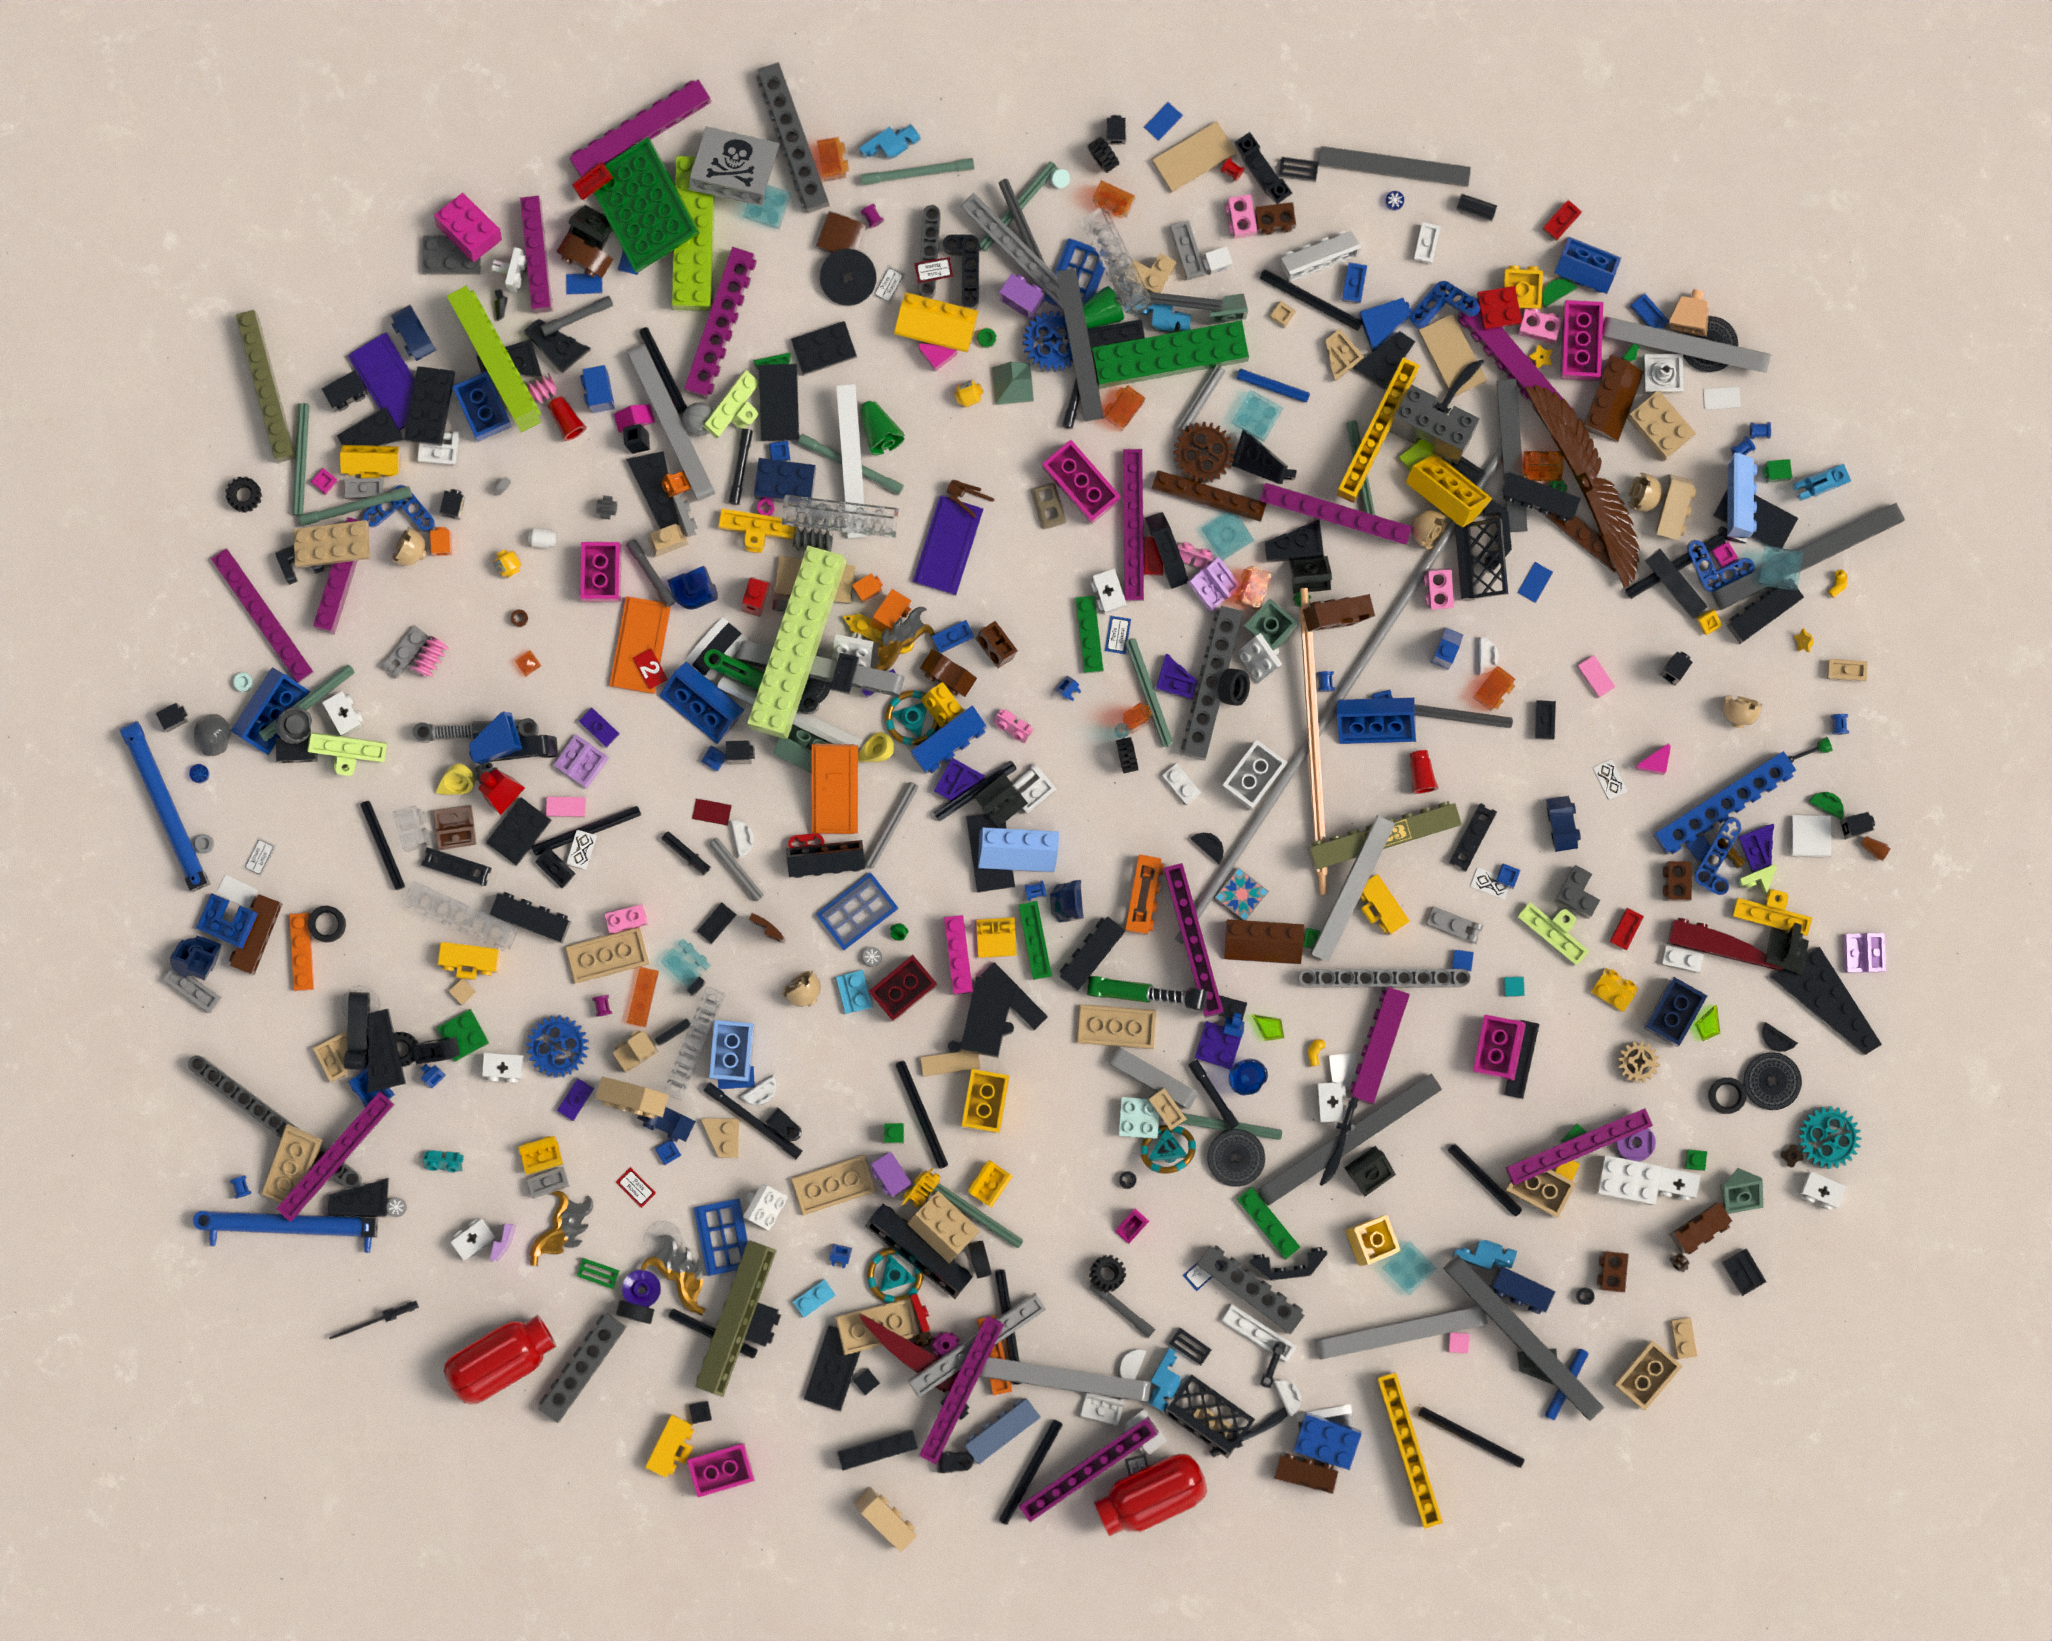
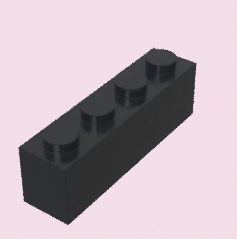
(1540, 496)
(1763, 612)
(825, 858)
(529, 917)
(1092, 954)
(877, 1450)

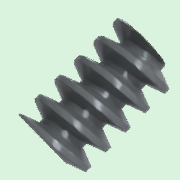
(812, 539)

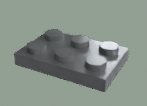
(445, 258)

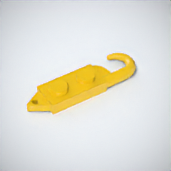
(861, 624)

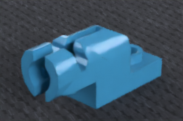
(890, 143)
(1165, 320)
(1822, 482)
(1487, 1254)
(1166, 1381)

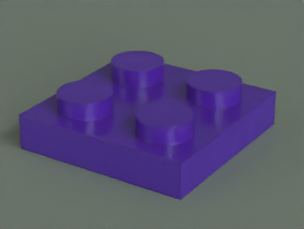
(1217, 1046)

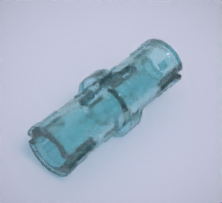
(1121, 726)

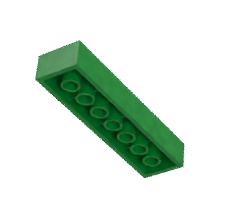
(1170, 354)

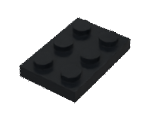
(824, 348)
(518, 831)

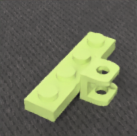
(734, 406)
(346, 750)
(1555, 931)

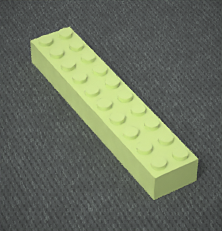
(797, 642)

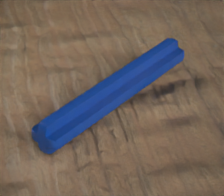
(1273, 385)
(1559, 1399)

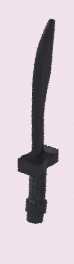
(1464, 376)
(1333, 1163)
(388, 1315)
(1270, 1422)

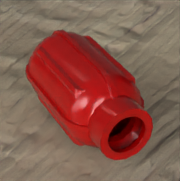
(498, 1359)
(1152, 1495)

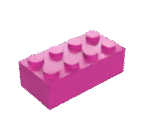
(1581, 340)
(1081, 482)

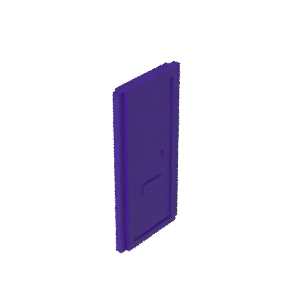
(385, 376)
(947, 546)

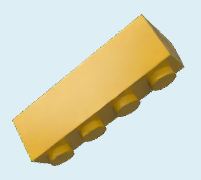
(936, 322)
(1448, 490)

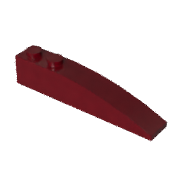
(1716, 943)
(906, 1351)

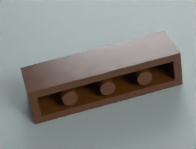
(251, 954)

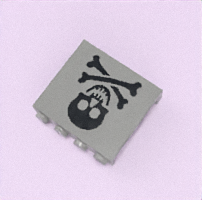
(733, 166)

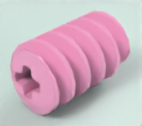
(542, 389)
(429, 657)

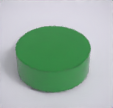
(986, 338)

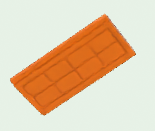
(641, 628)
(835, 788)

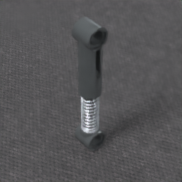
(472, 730)

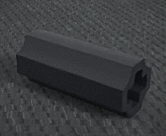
(1476, 207)

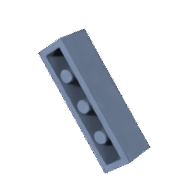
(1001, 1432)

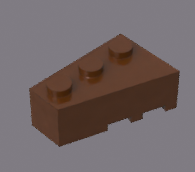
(1338, 613)
(1701, 1228)
(1306, 1473)

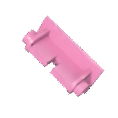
(1201, 556)
(1005, 721)

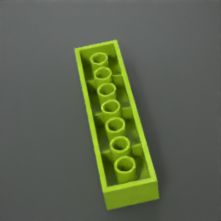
(695, 257)
(495, 358)

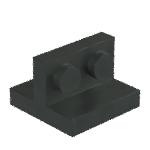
(590, 226)
(1311, 574)
(1001, 800)
(1788, 949)
(1370, 1170)

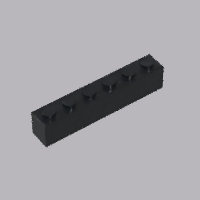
(914, 1249)

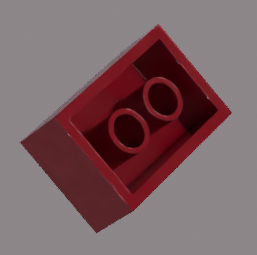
(903, 988)

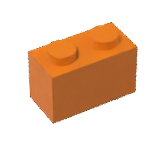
(892, 608)

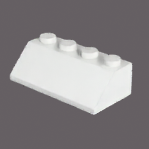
(1320, 256)

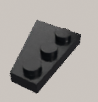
(523, 357)
(1258, 459)

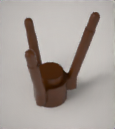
(958, 489)

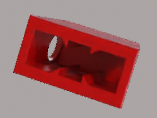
(755, 596)
(499, 789)

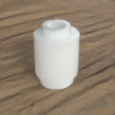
(542, 538)

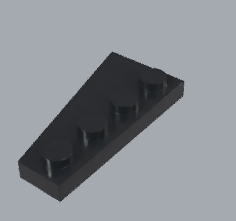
(649, 472)
(384, 1059)

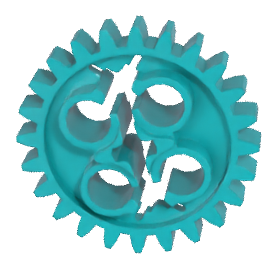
(1821, 1122)

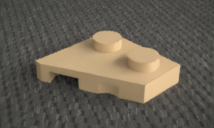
(1341, 354)
(332, 1055)
(723, 1136)

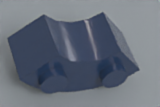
(412, 332)
(1561, 816)
(672, 1122)

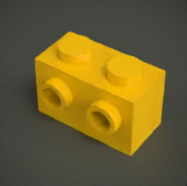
(941, 704)

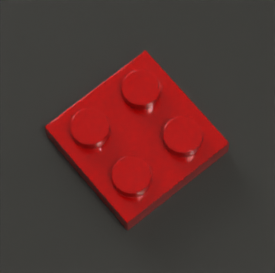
(1499, 308)

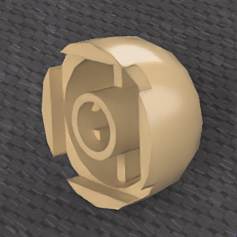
(1645, 493)
(1428, 528)
(409, 548)
(1741, 711)
(803, 990)

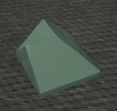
(1233, 310)
(1012, 383)
(1272, 623)
(1742, 1192)

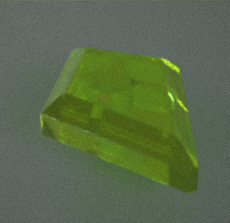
(1708, 1024)
(1269, 1027)

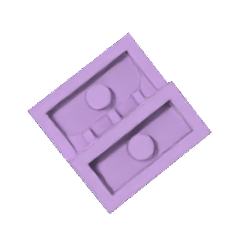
(1213, 584)
(581, 761)
(1864, 952)
(500, 1248)

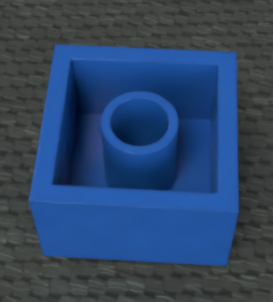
(598, 388)

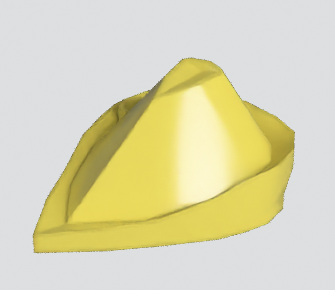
(877, 748)
(456, 780)

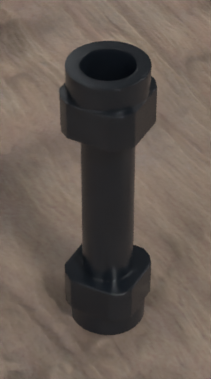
(1267, 1379)

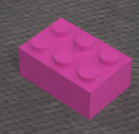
(468, 227)
(600, 572)
(1499, 1047)
(721, 1470)

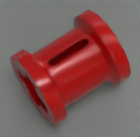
(1232, 169)

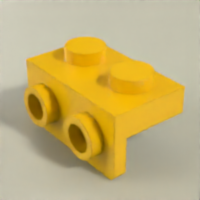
(1615, 989)
(540, 1154)
(989, 1183)

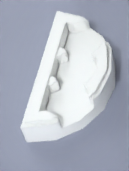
(1487, 656)
(743, 837)
(762, 1093)
(1131, 1364)
(1289, 1395)

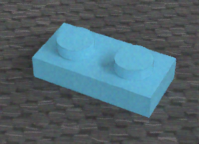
(814, 1298)

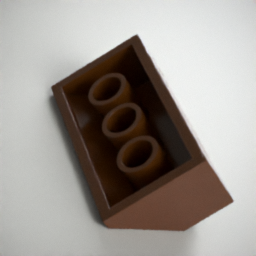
(1613, 398)
(1264, 941)

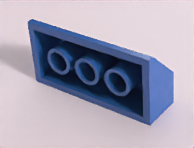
(269, 701)
(701, 702)
(1376, 720)
(948, 740)

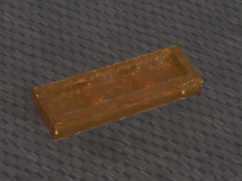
(642, 997)

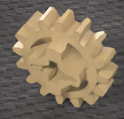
(1641, 1049)

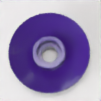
(641, 1279)

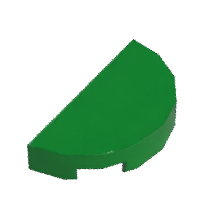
(1556, 290)
(777, 359)
(1829, 803)

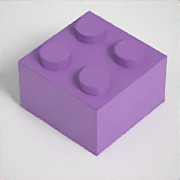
(1021, 296)
(891, 1174)

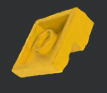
(1527, 285)

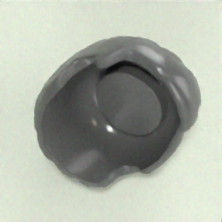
(294, 725)
(212, 735)

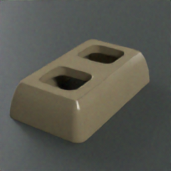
(1042, 506)

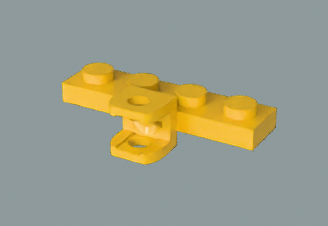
(755, 527)
(1771, 913)

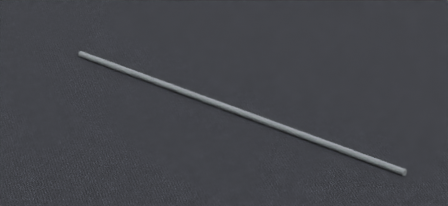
(1332, 708)

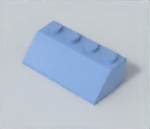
(1741, 496)
(1018, 849)

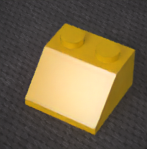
(1372, 1240)

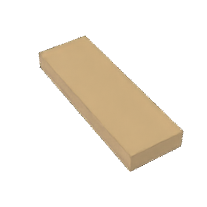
(949, 1063)

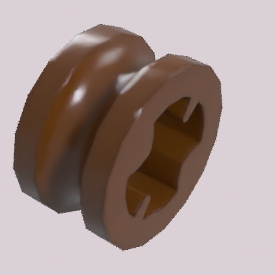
(517, 612)

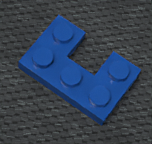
(213, 924)

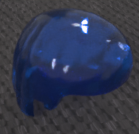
(1247, 1076)

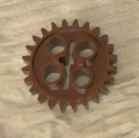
(1213, 437)

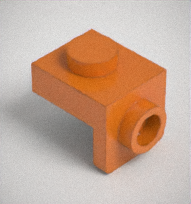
(675, 483)

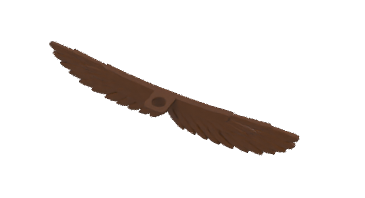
(1585, 465)

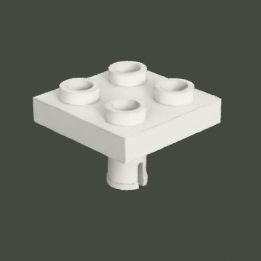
(512, 269)
(1663, 373)
(854, 647)
(1259, 658)
(764, 1206)

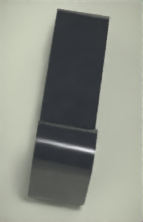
(967, 272)
(534, 746)
(358, 1023)

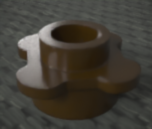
(1797, 1156)
(1680, 1262)
(923, 1339)

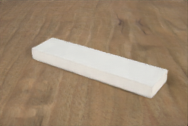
(1256, 1331)

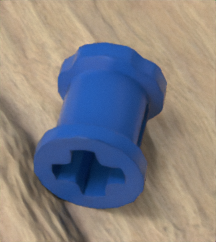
(1760, 430)
(1744, 447)
(1325, 681)
(1839, 724)
(1040, 890)
(240, 1187)

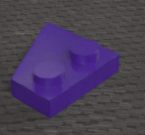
(1176, 679)
(957, 779)
(1758, 847)

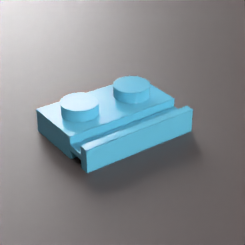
(854, 992)

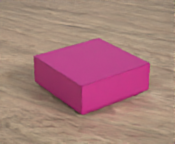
(324, 481)
(1724, 554)

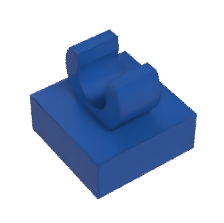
(1067, 687)
(714, 758)
(1234, 1025)
(432, 1075)
(840, 1254)

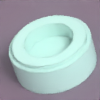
(1060, 178)
(243, 682)

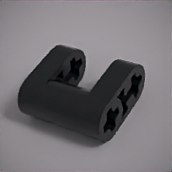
(286, 558)

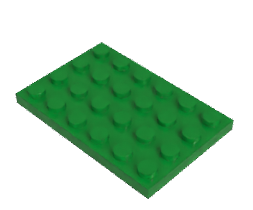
(644, 206)

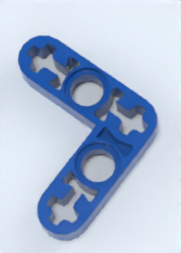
(1441, 298)
(395, 506)
(1711, 572)

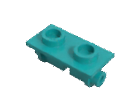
(451, 1163)

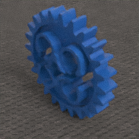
(1050, 325)
(567, 1032)

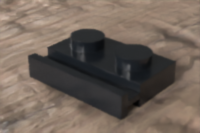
(1744, 1272)

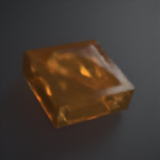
(528, 663)

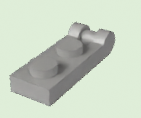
(406, 651)
(1454, 924)

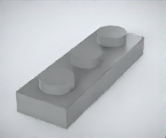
(1188, 250)
(193, 990)

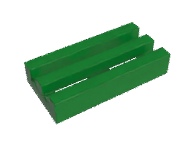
(582, 1267)

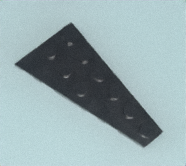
(1828, 998)

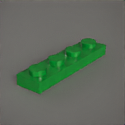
(1089, 634)
(1035, 940)
(1268, 1223)

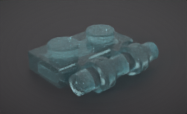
(681, 967)

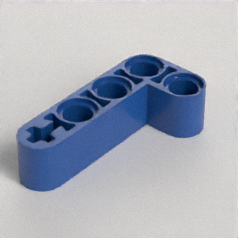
(1721, 852)

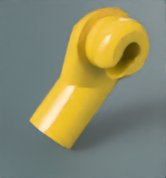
(1840, 583)
(1313, 1050)

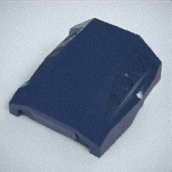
(1067, 901)

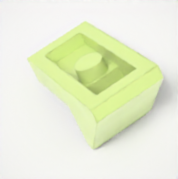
(1763, 876)

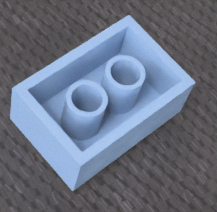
(731, 1051)

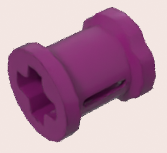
(872, 216)
(602, 1006)

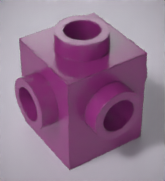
(940, 1338)

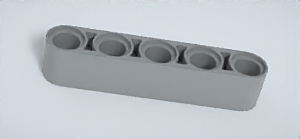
(1152, 1077)

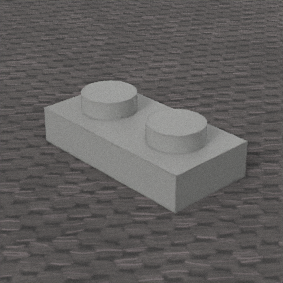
(363, 487)
(684, 508)
(547, 1182)

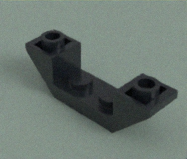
(1261, 170)
(1496, 509)
(1167, 549)
(1314, 1258)

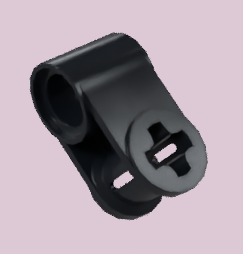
(782, 1123)
(950, 1462)

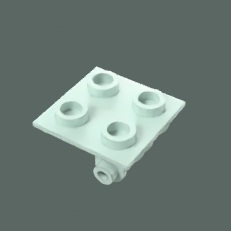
(1138, 1118)

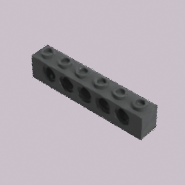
(1287, 1323)
(615, 1329)

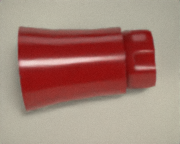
(566, 419)
(1422, 773)

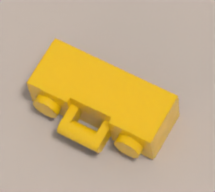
(370, 460)
(1387, 908)
(459, 955)
(665, 1451)

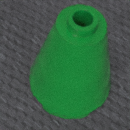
(1102, 309)
(880, 429)

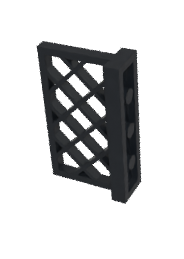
(1466, 563)
(1197, 1426)

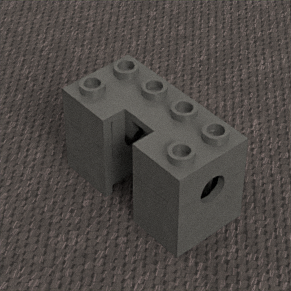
(1446, 432)

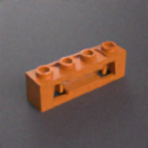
(1150, 863)

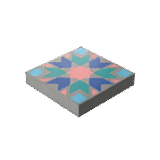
(1241, 894)

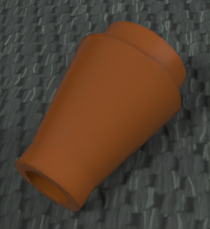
(1876, 848)

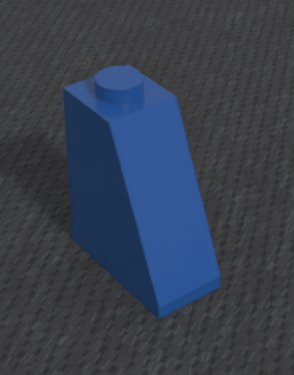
(1384, 320)
(1447, 648)
(496, 740)

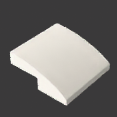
(1811, 836)
(1102, 1409)

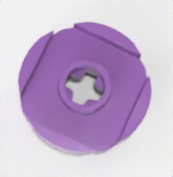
(1642, 1151)

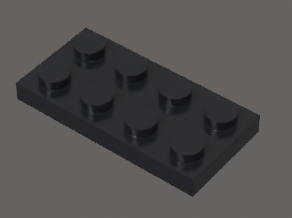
(429, 406)

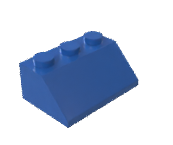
(1587, 265)

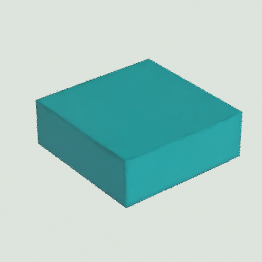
(1514, 986)

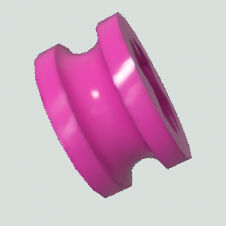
(770, 504)

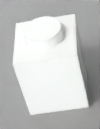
(1217, 260)

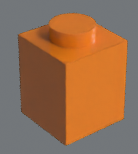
(441, 541)
(867, 587)

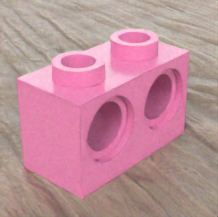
(1246, 216)
(1539, 331)
(1444, 587)
(626, 919)

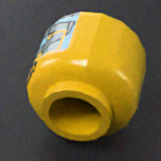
(968, 393)
(507, 563)

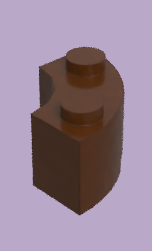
(591, 259)
(951, 674)

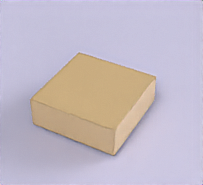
(1282, 314)
(462, 991)

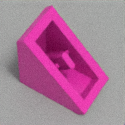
(937, 355)
(634, 415)
(1657, 762)
(1131, 1226)

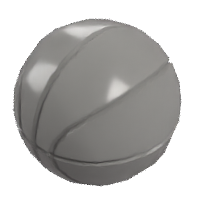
(695, 416)

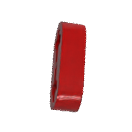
(805, 838)

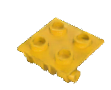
(996, 937)
(917, 1192)

